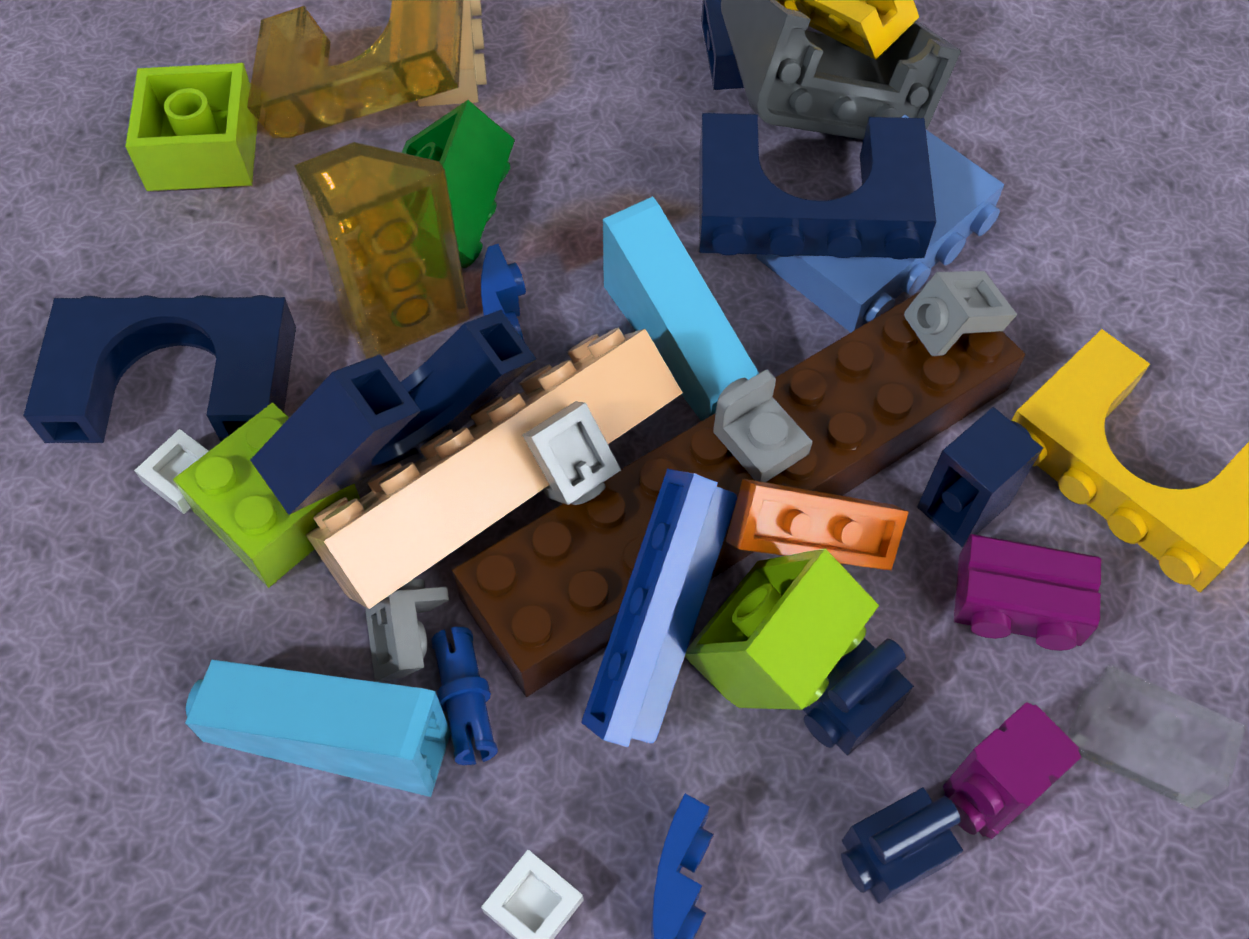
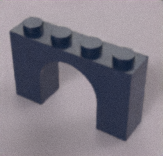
(750, 215)
(99, 338)
(371, 420)

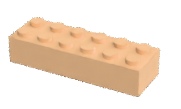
(483, 470)

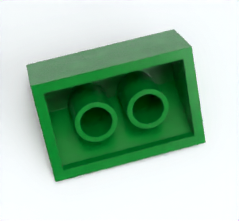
(474, 162)

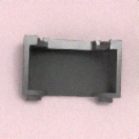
(824, 85)

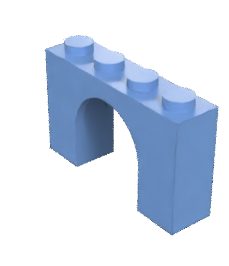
(865, 287)

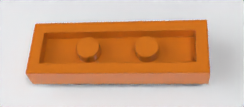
(802, 520)

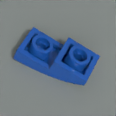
(501, 286)
(676, 894)

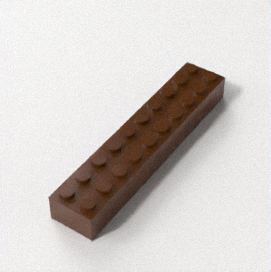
(863, 401)

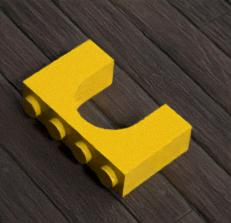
(1185, 529)

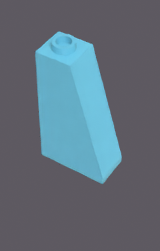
(666, 295)
(323, 723)

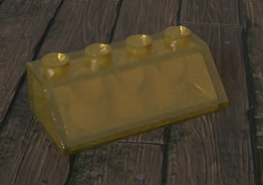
(386, 243)

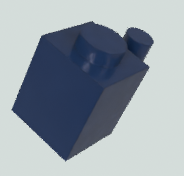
(859, 696)
(901, 844)

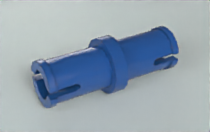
(464, 696)

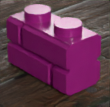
(1027, 592)
(1009, 771)

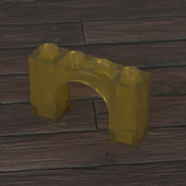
(299, 92)

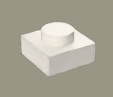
(167, 463)
(532, 900)

